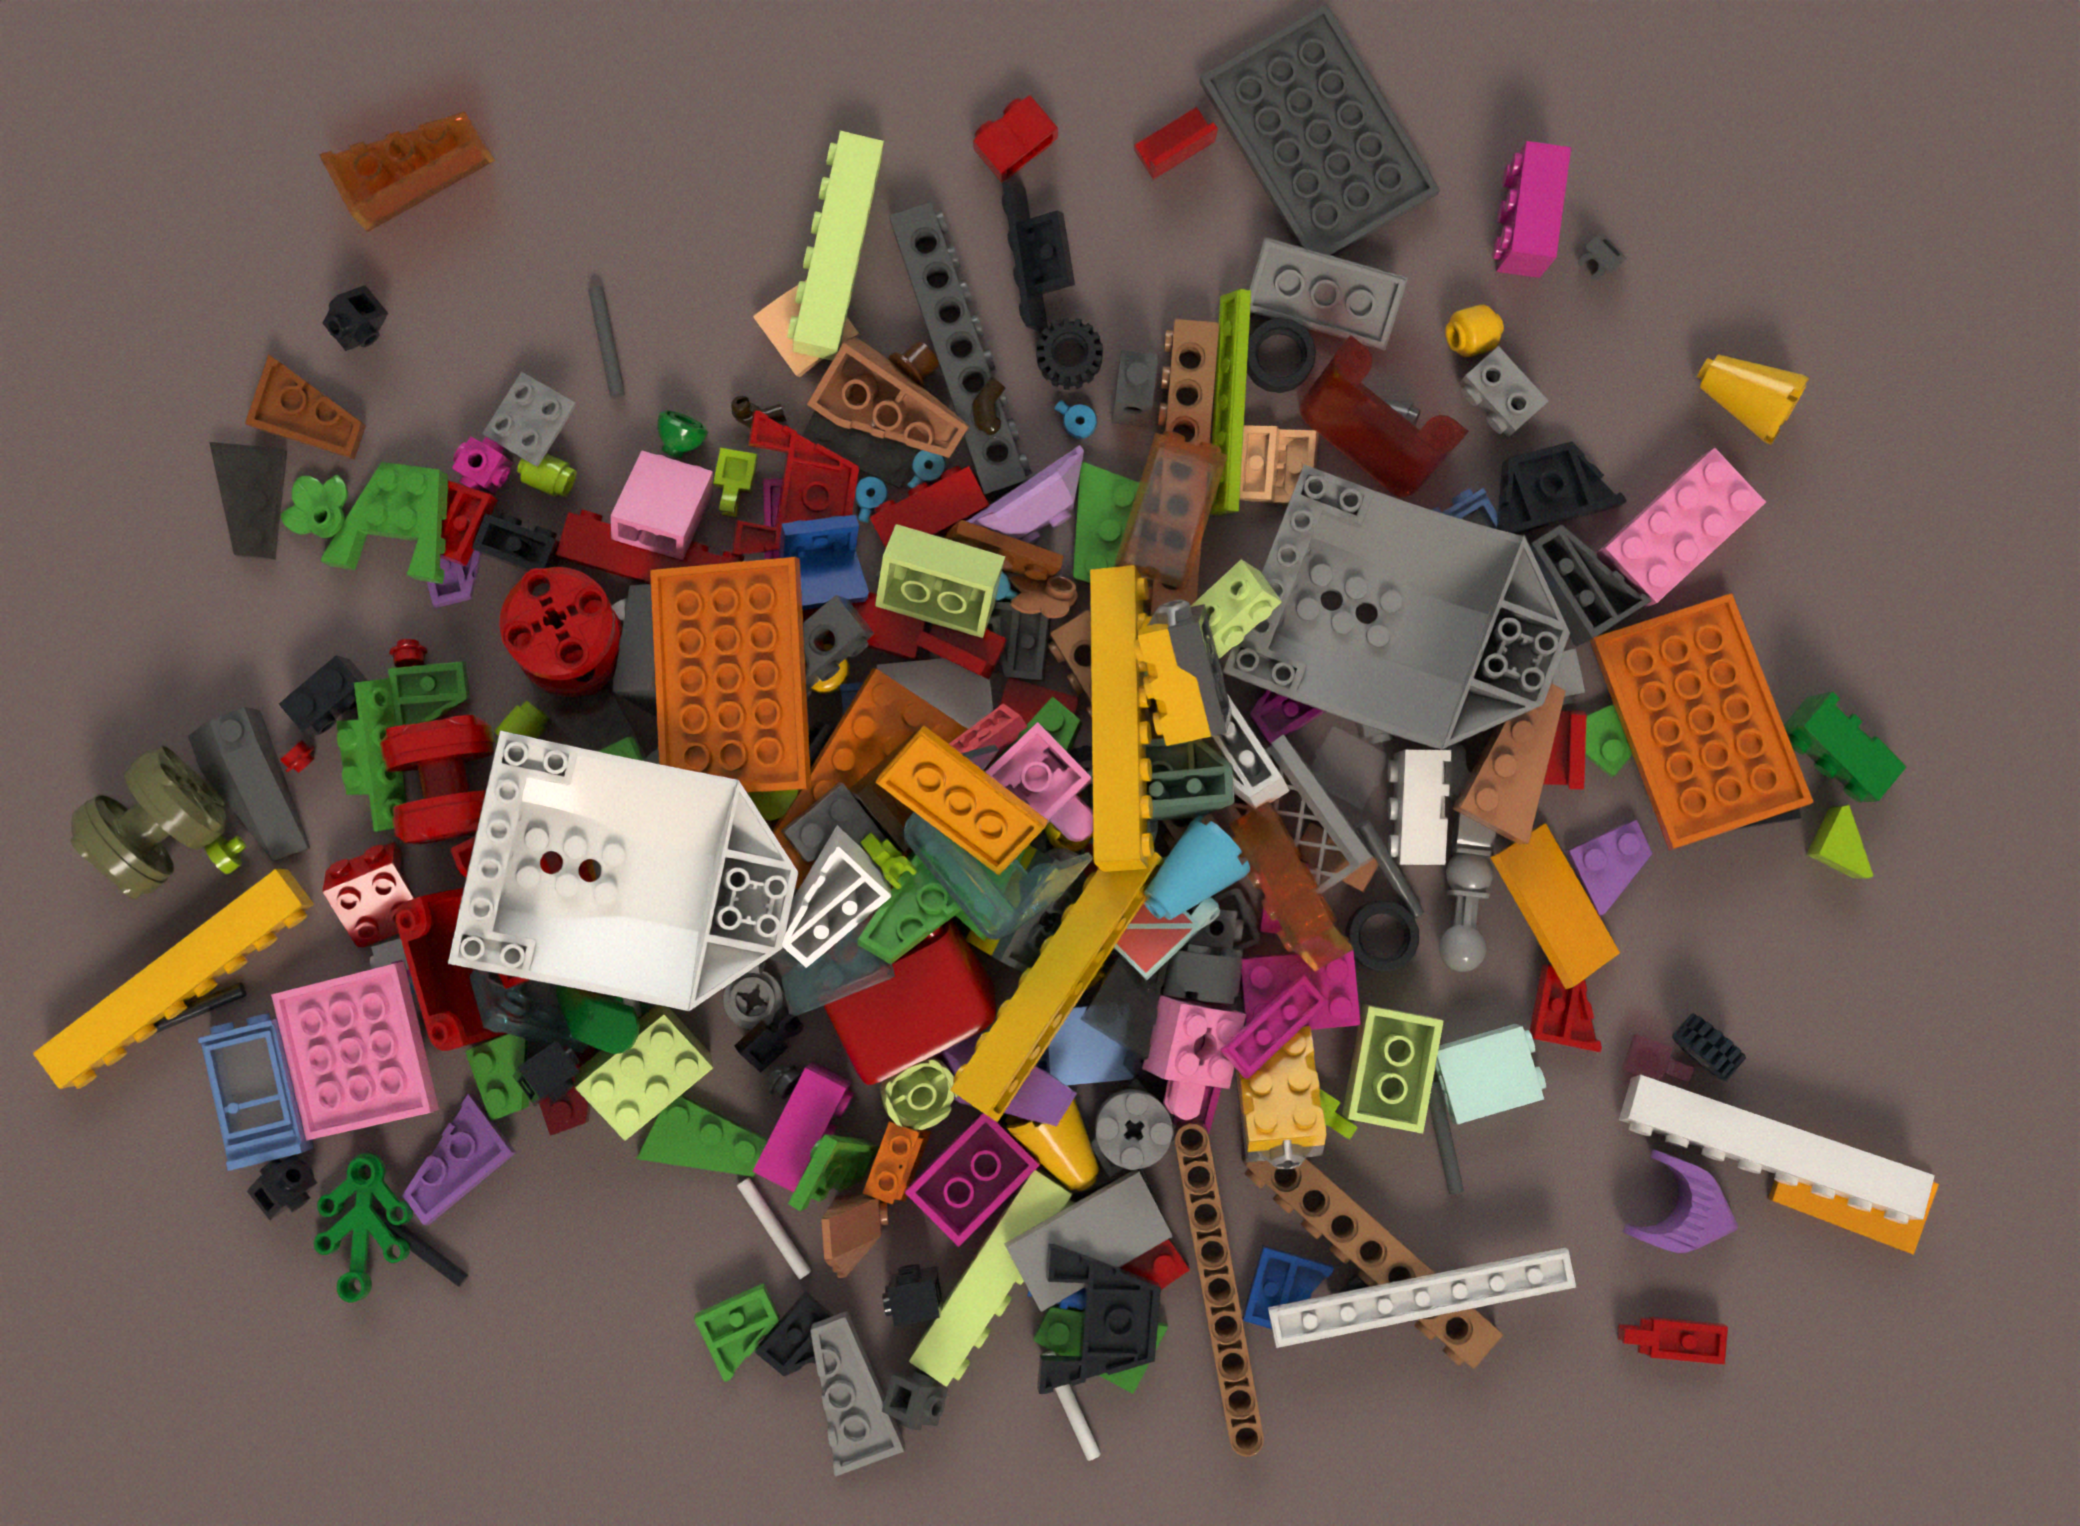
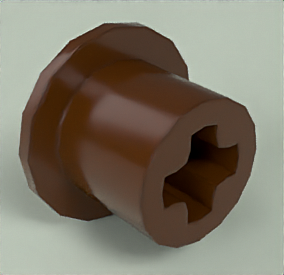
(916, 362)

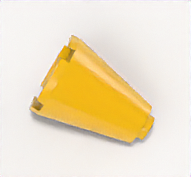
(1753, 393)
(1059, 1148)

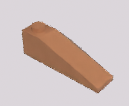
(877, 397)
(851, 1229)

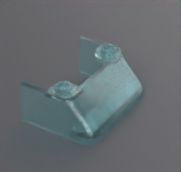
(991, 901)

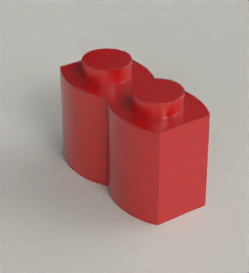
(1015, 137)

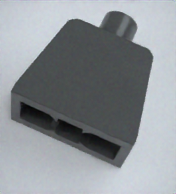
(1135, 388)

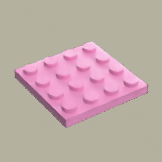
(355, 1051)

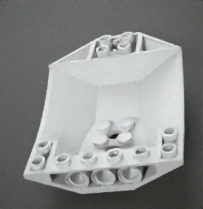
(684, 888)

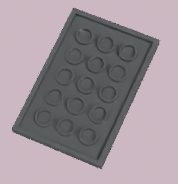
(1319, 134)

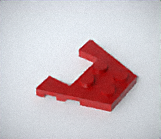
(812, 487)

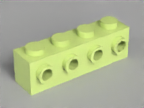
(1237, 605)

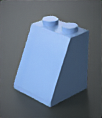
(1083, 1053)

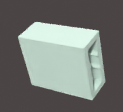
(1489, 1073)

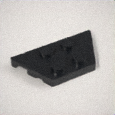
(1551, 489)

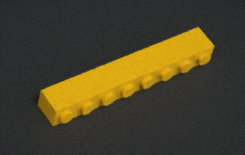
(1119, 722)
(173, 979)
(1052, 987)

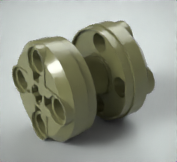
(128, 842)

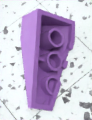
(1039, 1098)

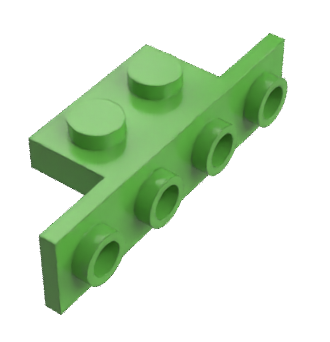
(361, 752)

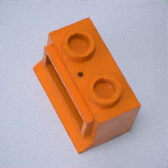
(896, 1162)

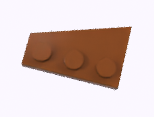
(300, 412)
(1019, 555)

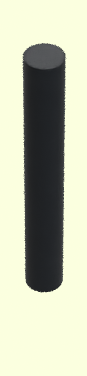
(204, 1005)
(426, 1252)

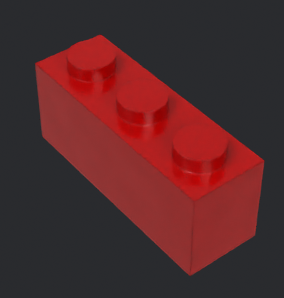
(933, 507)

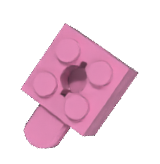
(1047, 781)
(1178, 1052)

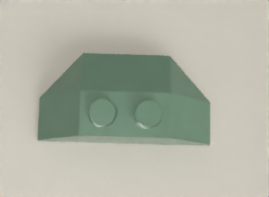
(1185, 780)

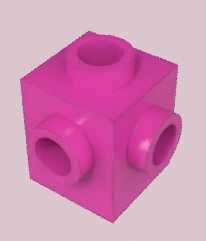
(492, 471)

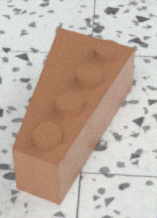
(1512, 770)

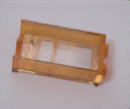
(1171, 509)

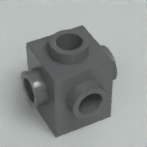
(915, 1400)

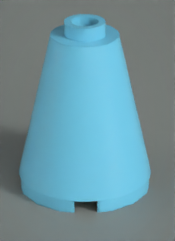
(1195, 870)

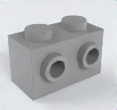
(1502, 392)

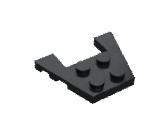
(1116, 1320)

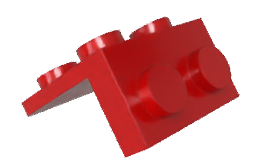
(368, 893)

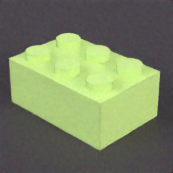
(939, 580)
(1392, 1068)
(648, 1077)

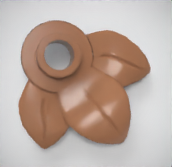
(1048, 596)

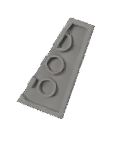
(852, 1398)

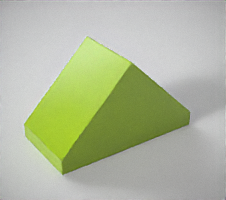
(1840, 844)

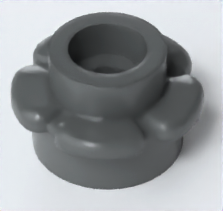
(783, 1080)

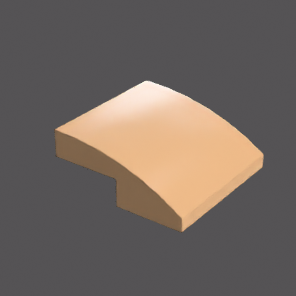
(775, 323)
(1274, 462)

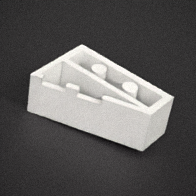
(1253, 771)
(1418, 807)
(834, 898)

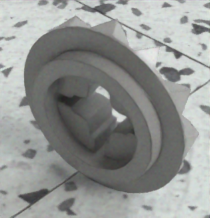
(737, 1006)

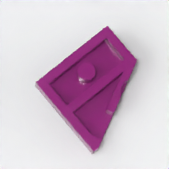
(1280, 715)

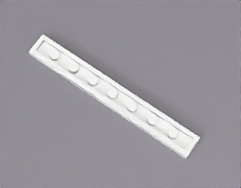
(1421, 1297)

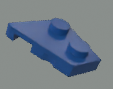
(1281, 1280)

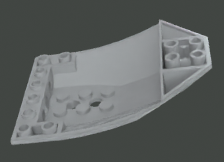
(1458, 627)

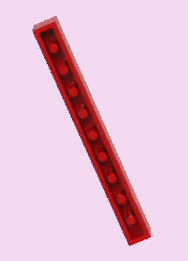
(589, 544)

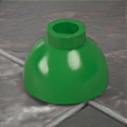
(679, 433)

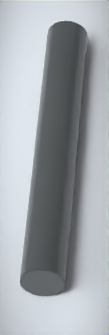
(606, 342)
(1389, 868)
(1445, 1139)

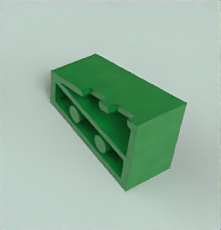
(1842, 748)

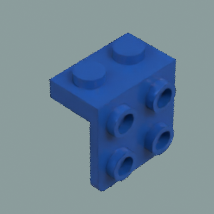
(826, 559)

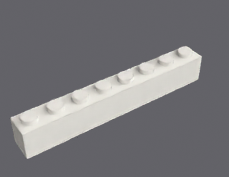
(1777, 1148)

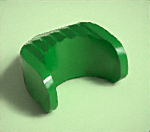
(600, 1019)

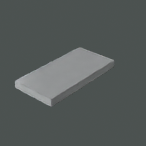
(1326, 293)
(1106, 1225)

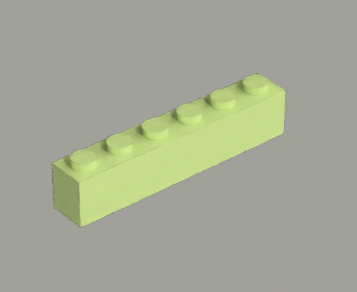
(837, 245)
(986, 1282)

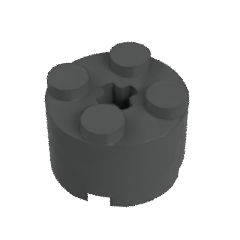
(1204, 974)

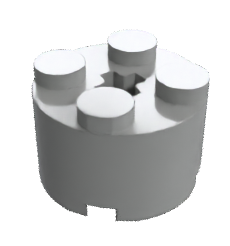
(1129, 1150)

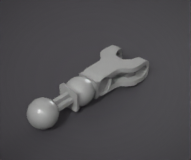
(1467, 874)

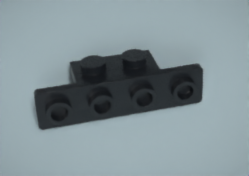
(1039, 254)

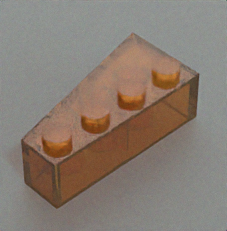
(406, 168)

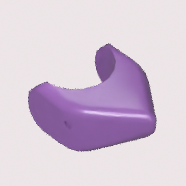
(1699, 1215)

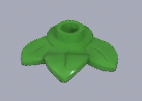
(315, 502)

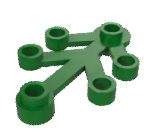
(362, 1221)

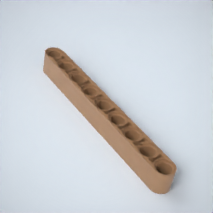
(1224, 1303)

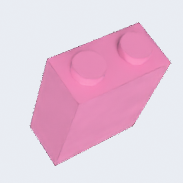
(661, 505)

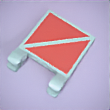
(1153, 941)

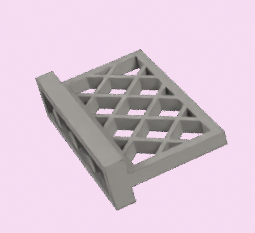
(1323, 808)

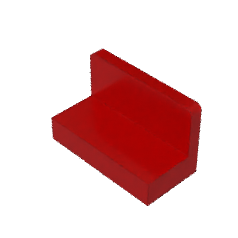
(1175, 142)
(963, 649)
(1029, 698)
(1568, 751)

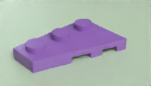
(463, 1158)

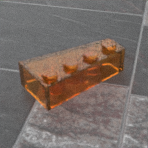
(1289, 888)

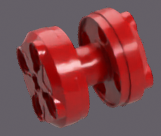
(561, 631)
(439, 754)

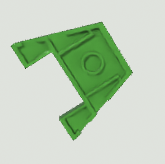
(401, 505)

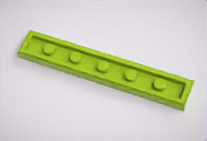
(1230, 395)

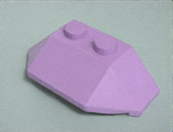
(1036, 502)

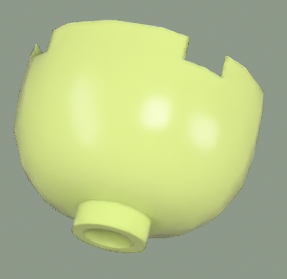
(919, 1094)

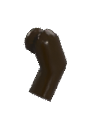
(984, 409)
(743, 411)

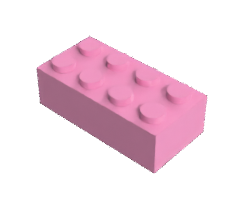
(1681, 526)

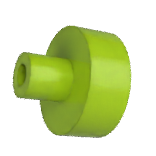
(225, 853)

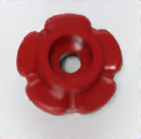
(408, 653)
(298, 757)

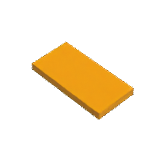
(961, 800)
(1555, 906)
(1836, 1211)

